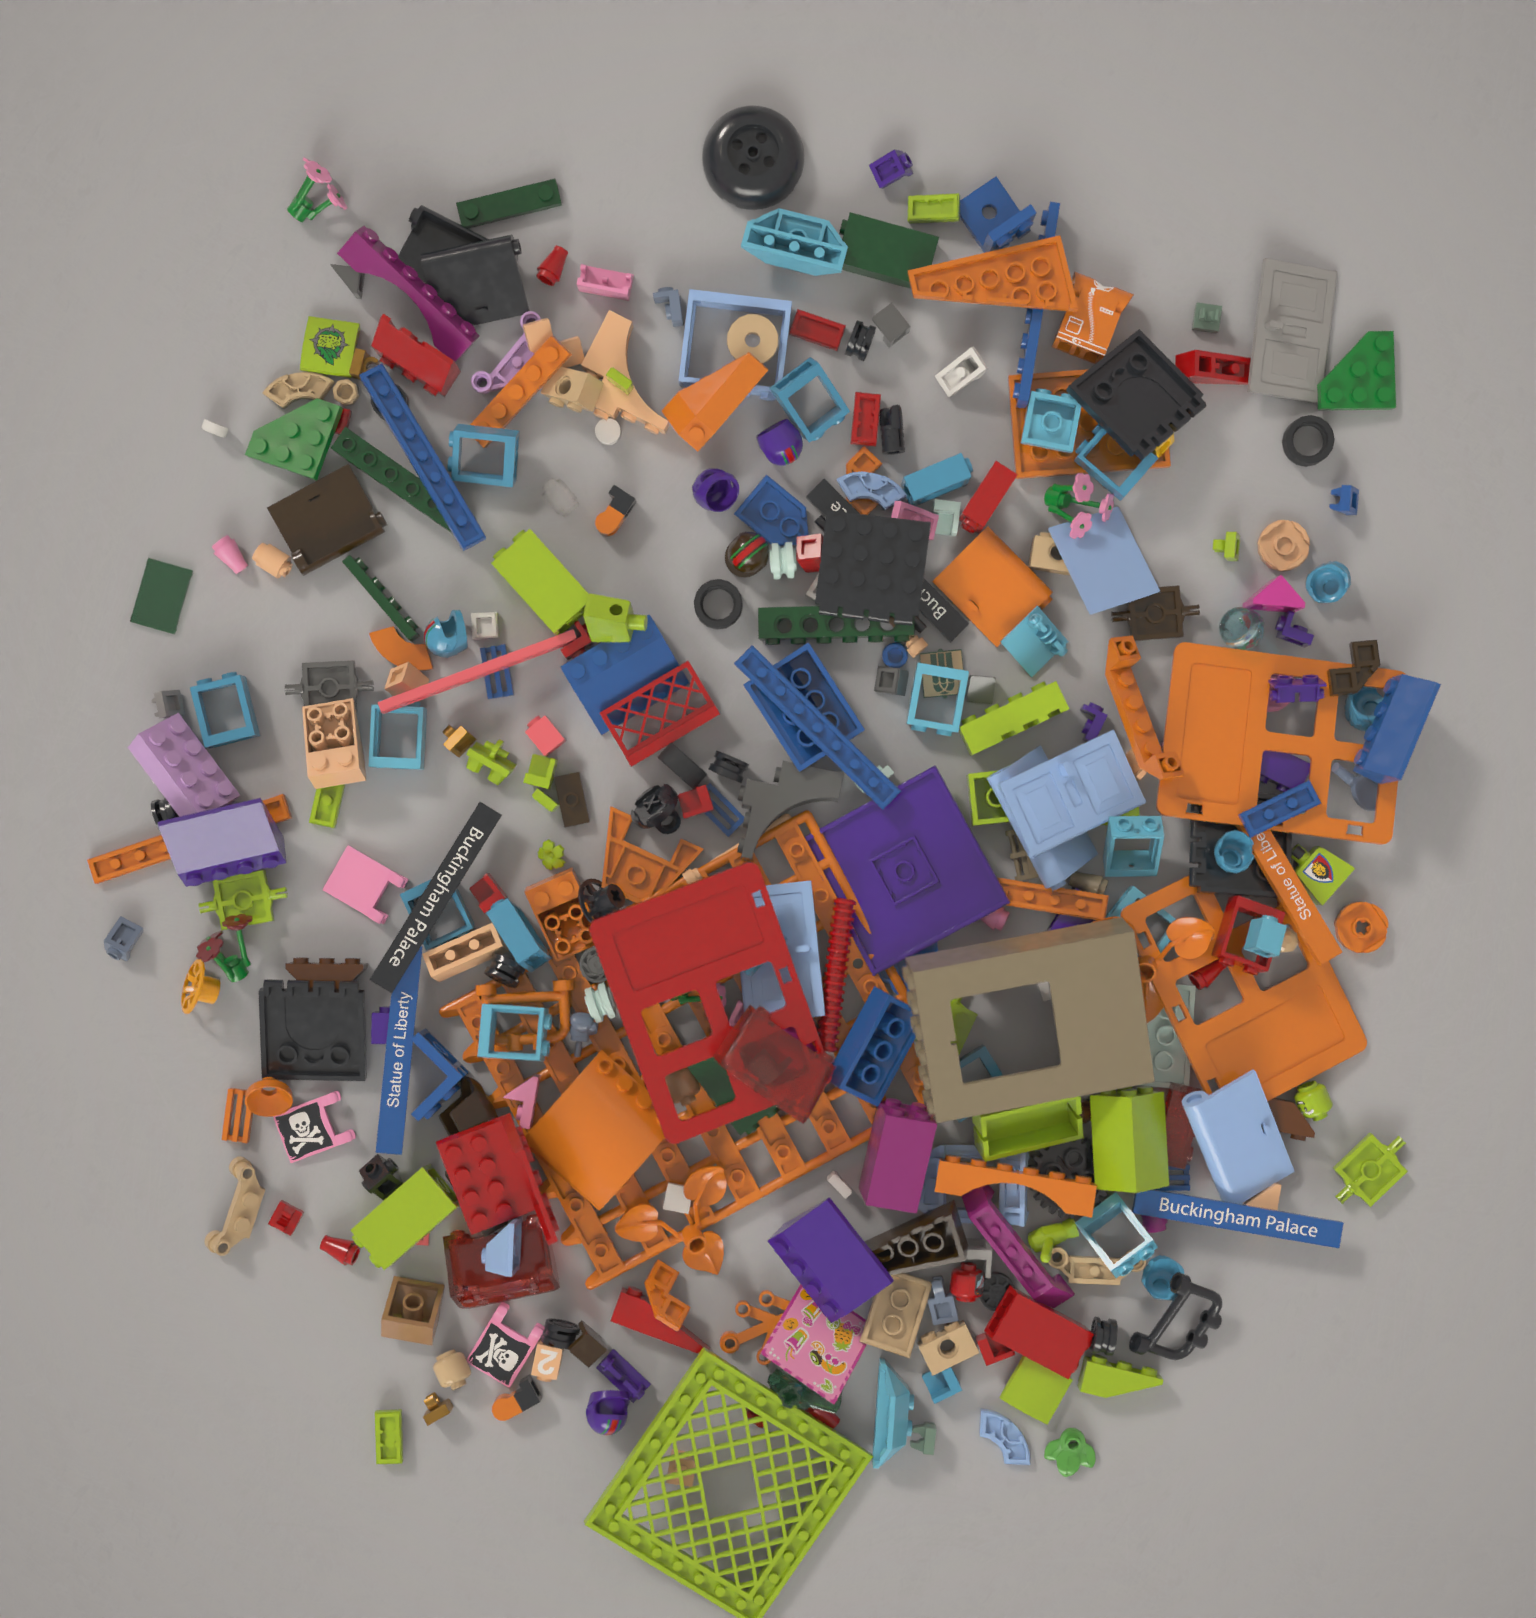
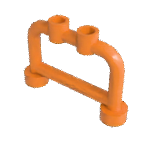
(560, 993)

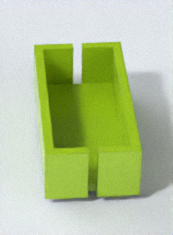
(1027, 1128)

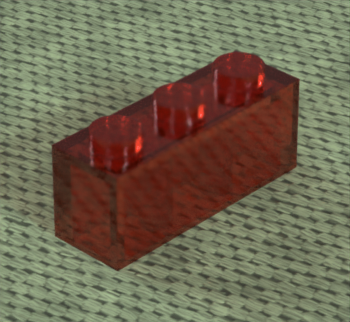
(1178, 1127)

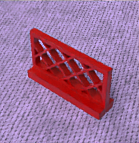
(670, 733)

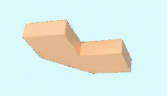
(540, 331)

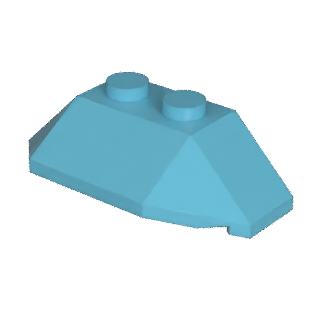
(795, 242)
(891, 1414)

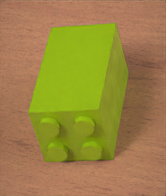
(542, 581)
(1129, 1139)
(405, 1217)

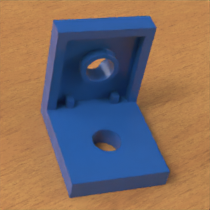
(1005, 226)
(448, 1064)

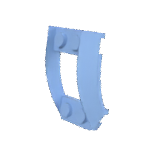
(1011, 1196)

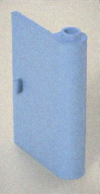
(1060, 861)
(1232, 1140)

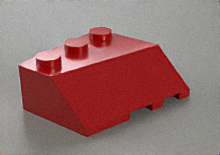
(415, 359)

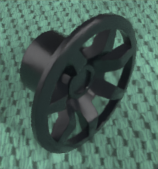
(604, 900)

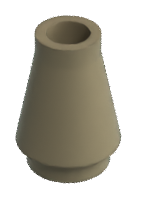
(1088, 882)

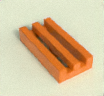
(228, 1117)

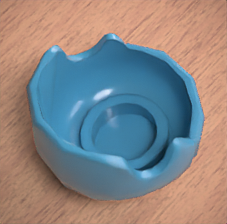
(1234, 851)

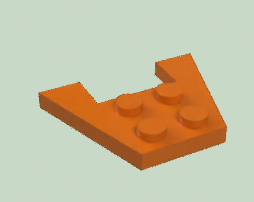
(637, 870)

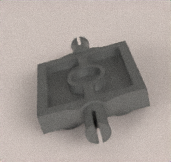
(328, 683)

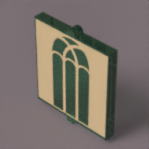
(939, 686)

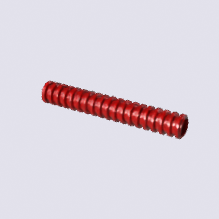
(836, 972)

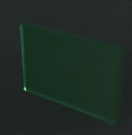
(161, 596)

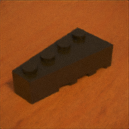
(922, 1242)

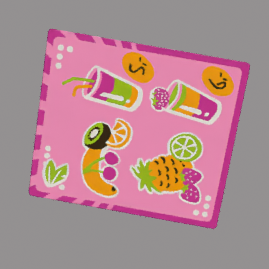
(815, 1349)

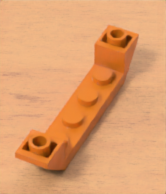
(1145, 745)

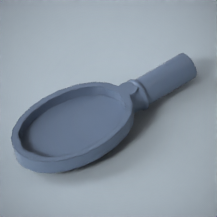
(1362, 789)

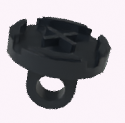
(655, 807)

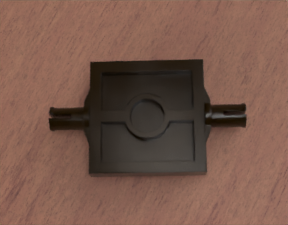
(1157, 615)

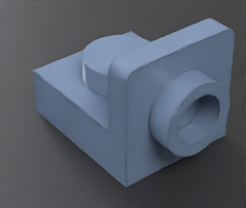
(673, 310)
(122, 939)

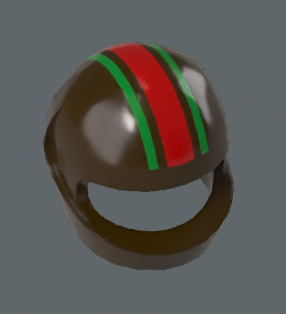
(747, 554)

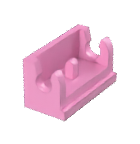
(605, 282)

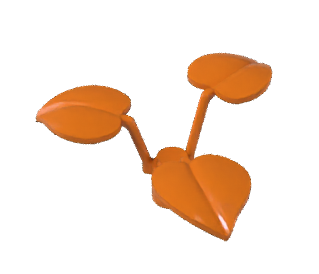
(1189, 938)
(701, 1250)

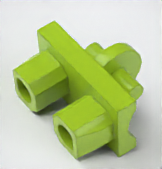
(493, 757)

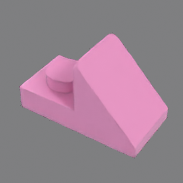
(907, 511)
(528, 1093)

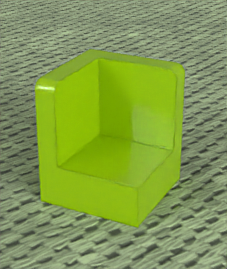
(541, 771)

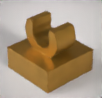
(360, 363)
(458, 740)
(436, 1409)

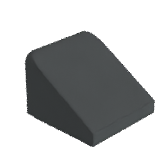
(891, 680)
(980, 689)

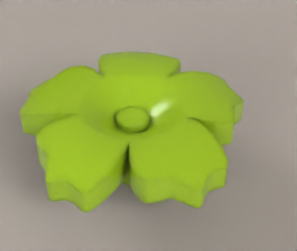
(551, 855)

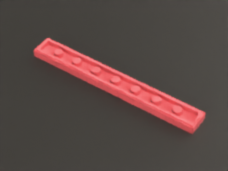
(476, 672)

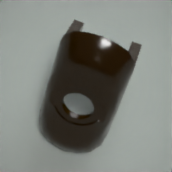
(469, 1109)

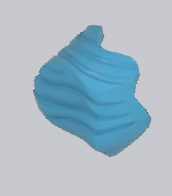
(1328, 582)
(1361, 707)
(1158, 1275)

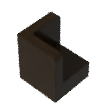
(588, 1346)

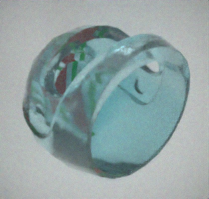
(1241, 628)

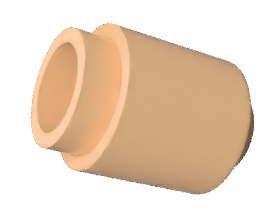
(272, 560)

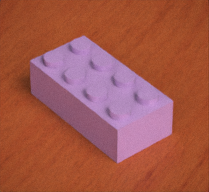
(182, 767)

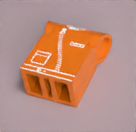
(1090, 330)

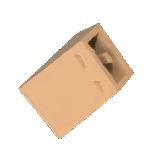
(333, 744)

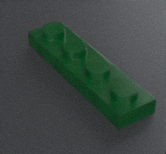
(375, 589)

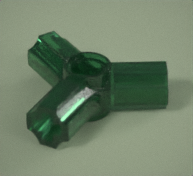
(796, 1394)

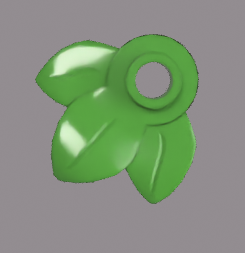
(1070, 1456)

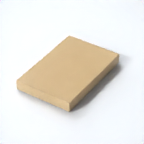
(897, 1315)

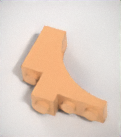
(609, 351)

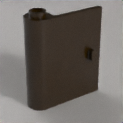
(326, 519)

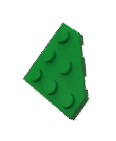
(1362, 377)
(297, 439)

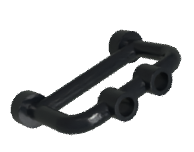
(1183, 1287)

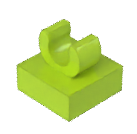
(1229, 547)

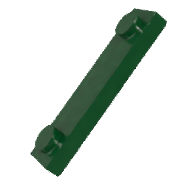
(509, 203)

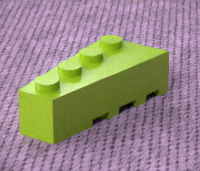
(1016, 716)

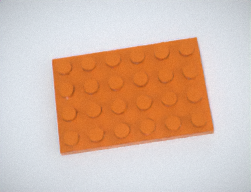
(1043, 462)

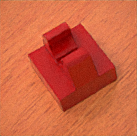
(286, 1217)

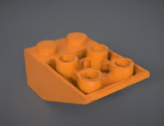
(560, 914)

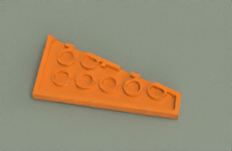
(1013, 276)

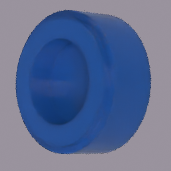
(894, 655)

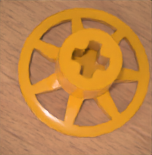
(202, 988)

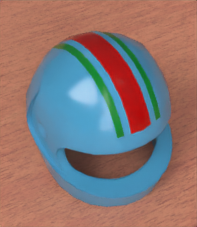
(446, 637)

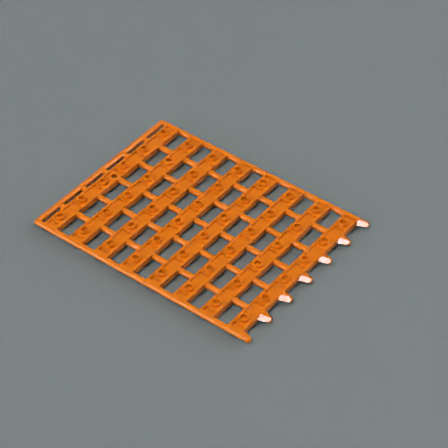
(561, 1066)

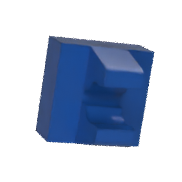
(1348, 500)

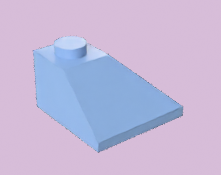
(504, 1250)

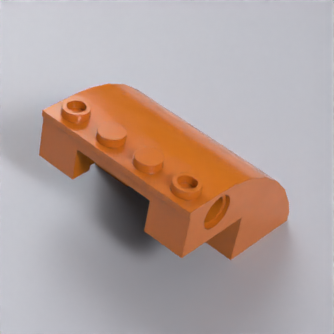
(598, 1131)

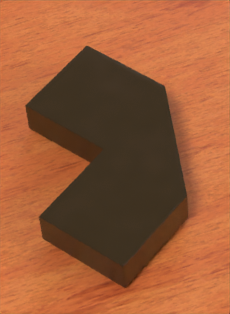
(1364, 661)

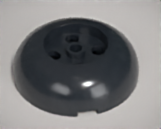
(763, 184)

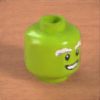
(1313, 1100)

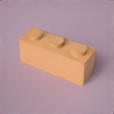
(464, 952)

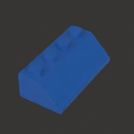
(1395, 728)
(874, 1047)

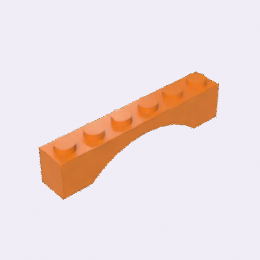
(1072, 1195)

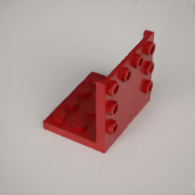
(494, 1176)

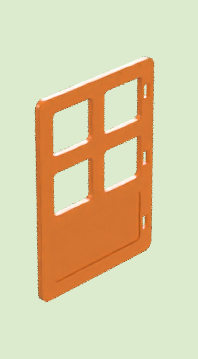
(1220, 736)
(1278, 1032)

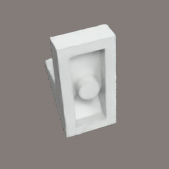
(961, 372)

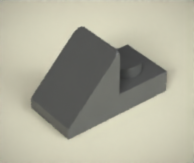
(351, 278)

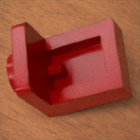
(579, 645)

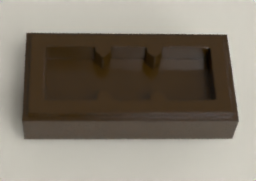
(571, 799)

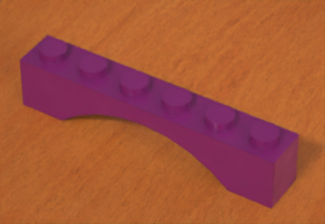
(370, 256)

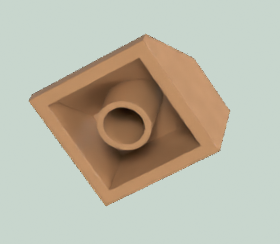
(412, 1310)

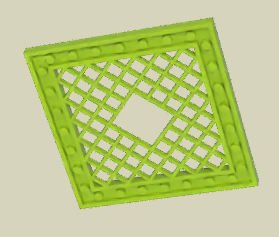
(708, 1371)

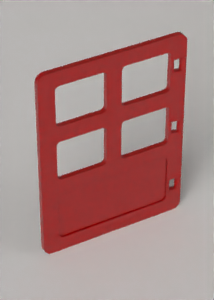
(689, 944)

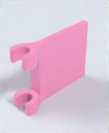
(361, 883)

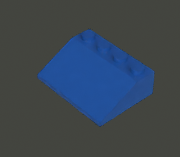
(619, 669)
(814, 682)

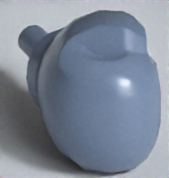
(581, 1028)

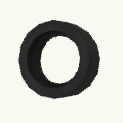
(1313, 421)
(713, 585)
(682, 765)

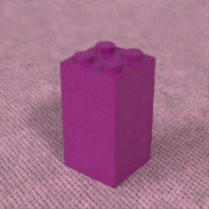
(897, 1155)

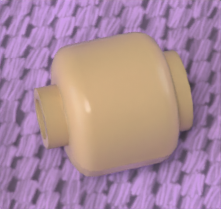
(452, 1369)

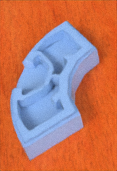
(871, 486)
(1005, 1435)

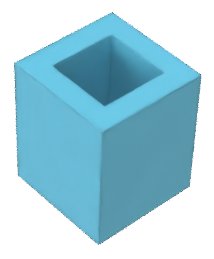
(1265, 936)

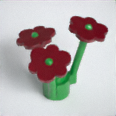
(209, 948)

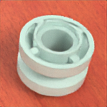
(782, 560)
(600, 1002)

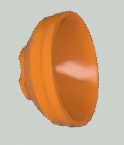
(267, 1102)

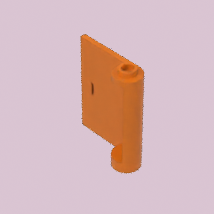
(996, 583)

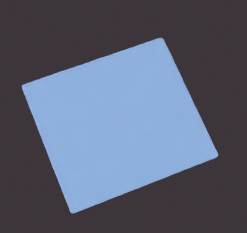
(1105, 563)

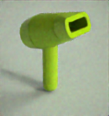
(1048, 1236)

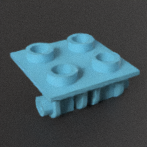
(1035, 641)

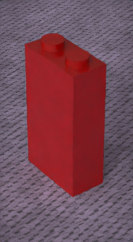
(1039, 1332)

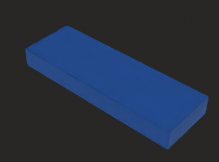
(1279, 809)

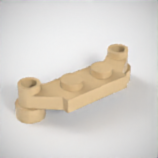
(241, 1211)
(1088, 1268)

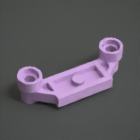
(509, 365)

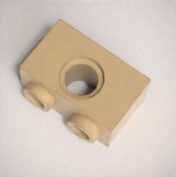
(573, 389)
(1040, 555)
(940, 1360)

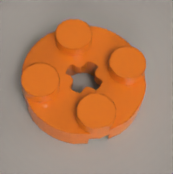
(1375, 931)

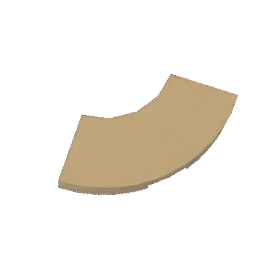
(298, 386)

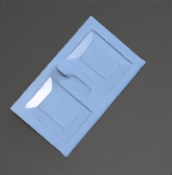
(1071, 793)
(797, 920)

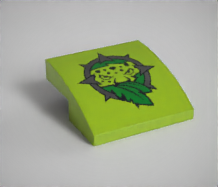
(329, 346)

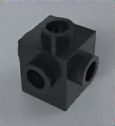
(380, 1176)

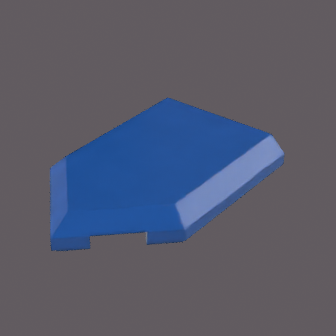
(774, 513)

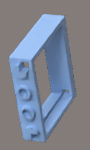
(735, 303)

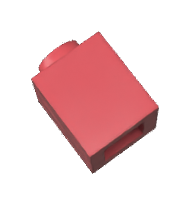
(544, 735)

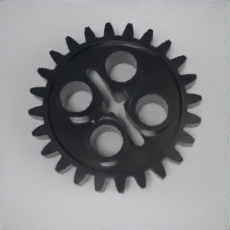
(1083, 1166)

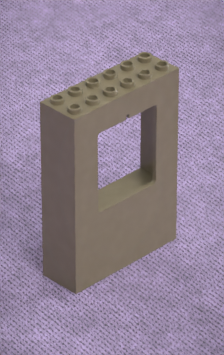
(1094, 1005)

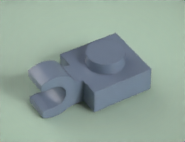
(942, 1305)

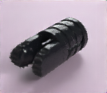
(892, 430)

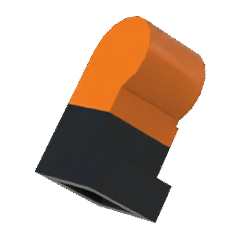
(616, 513)
(516, 1402)

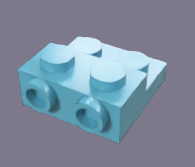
(1051, 421)

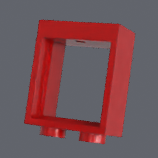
(987, 498)
(1251, 908)

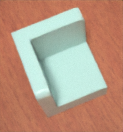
(948, 516)

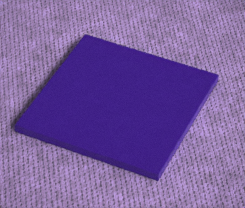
(910, 870)

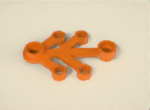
(767, 1325)

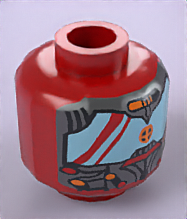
(967, 1282)

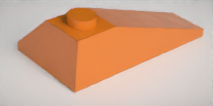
(705, 405)

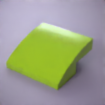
(1035, 1390)

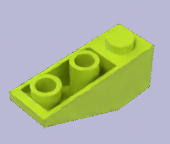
(1112, 1379)

